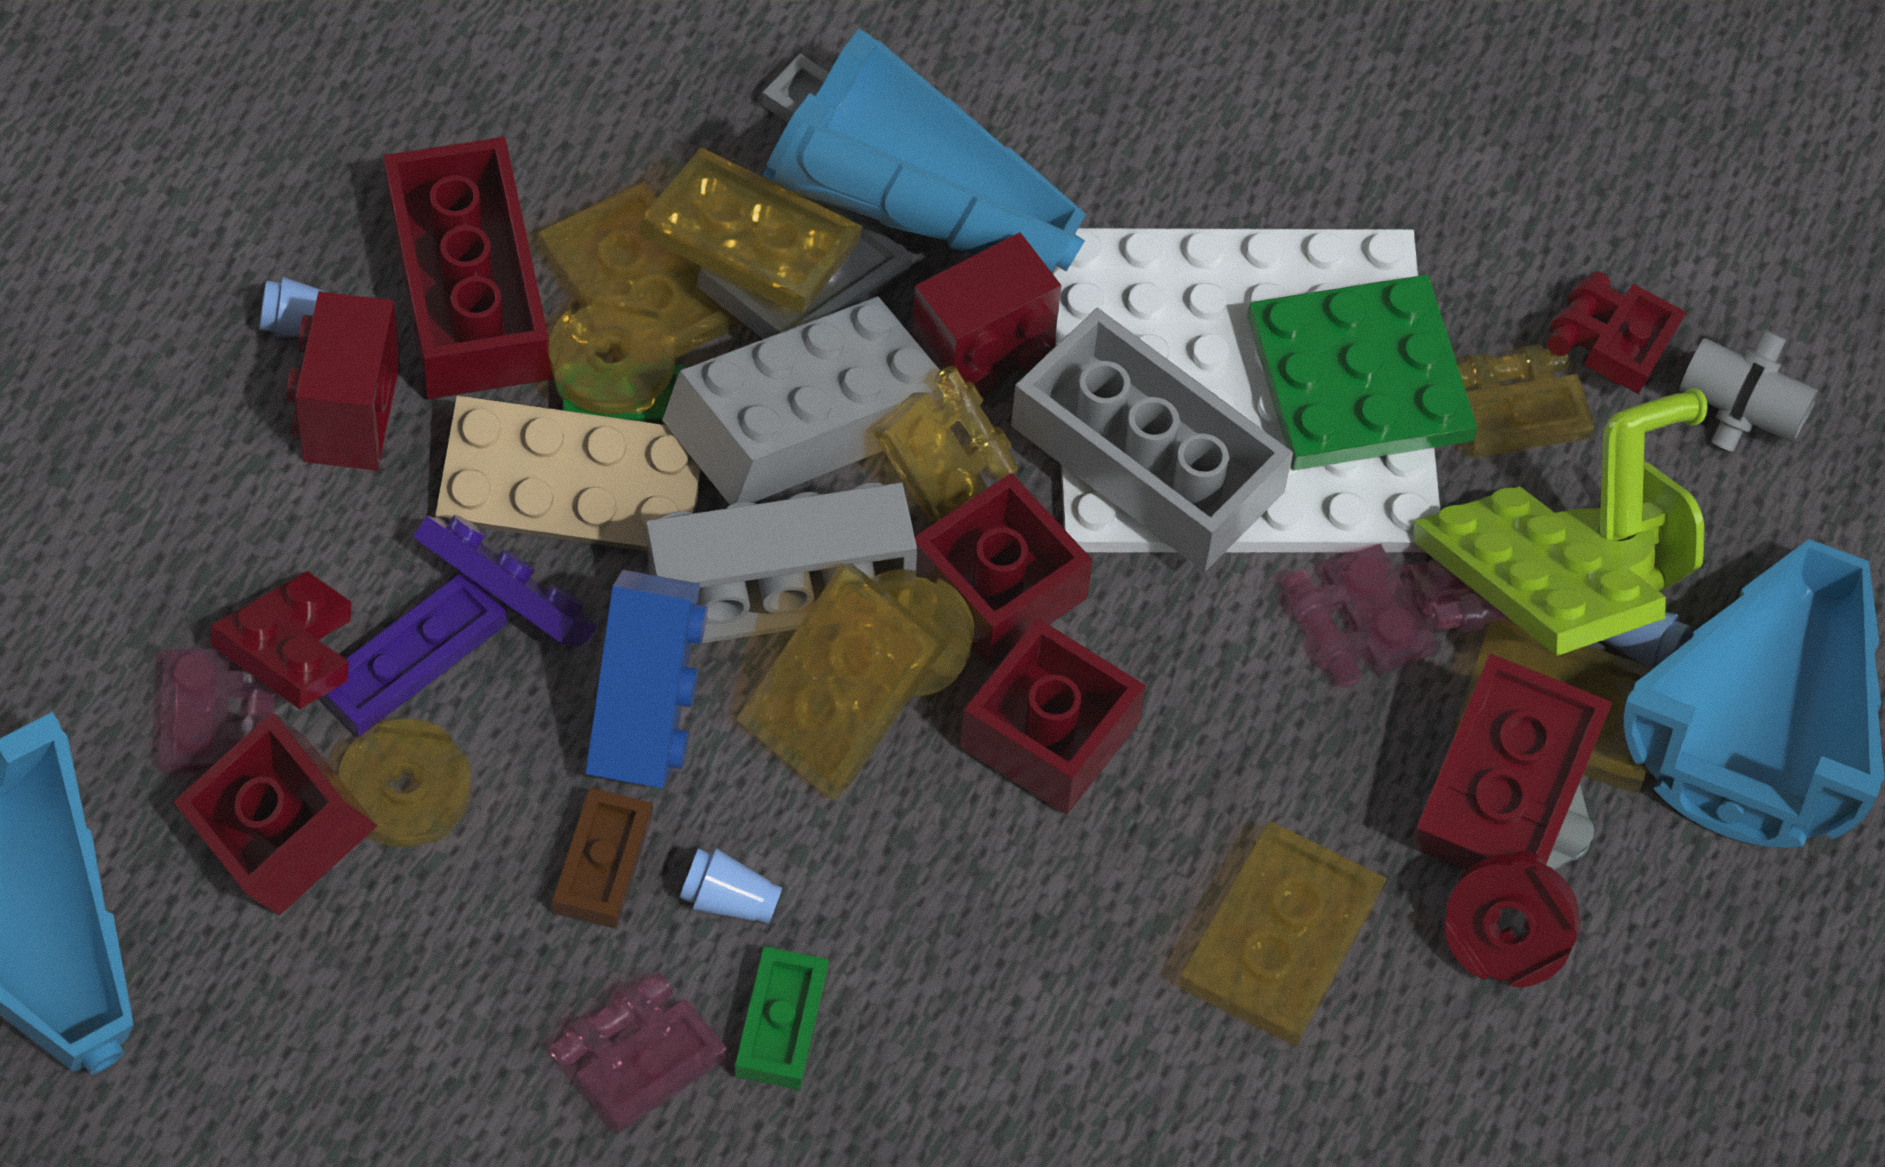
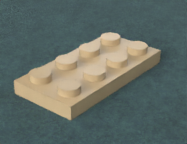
(563, 473)

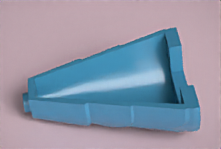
(917, 161)
(1771, 707)
(56, 939)

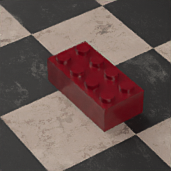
(467, 268)

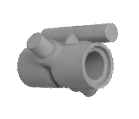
(1749, 390)

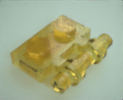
(1525, 413)
(928, 452)

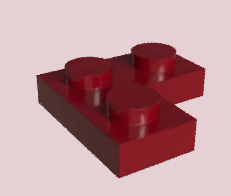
(281, 637)

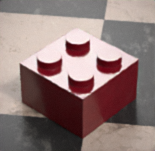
(989, 313)
(345, 380)
(1006, 564)
(1052, 716)
(275, 814)

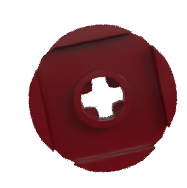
(1524, 885)

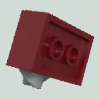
(1515, 771)

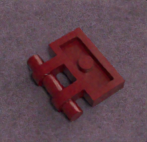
(1632, 340)

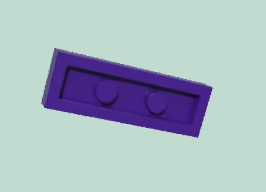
(507, 578)
(415, 652)

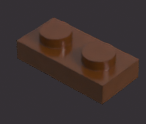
(602, 858)

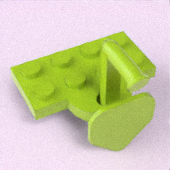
(1582, 569)

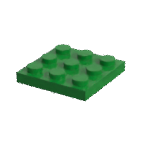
(1361, 372)

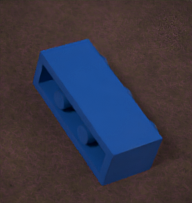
(645, 679)

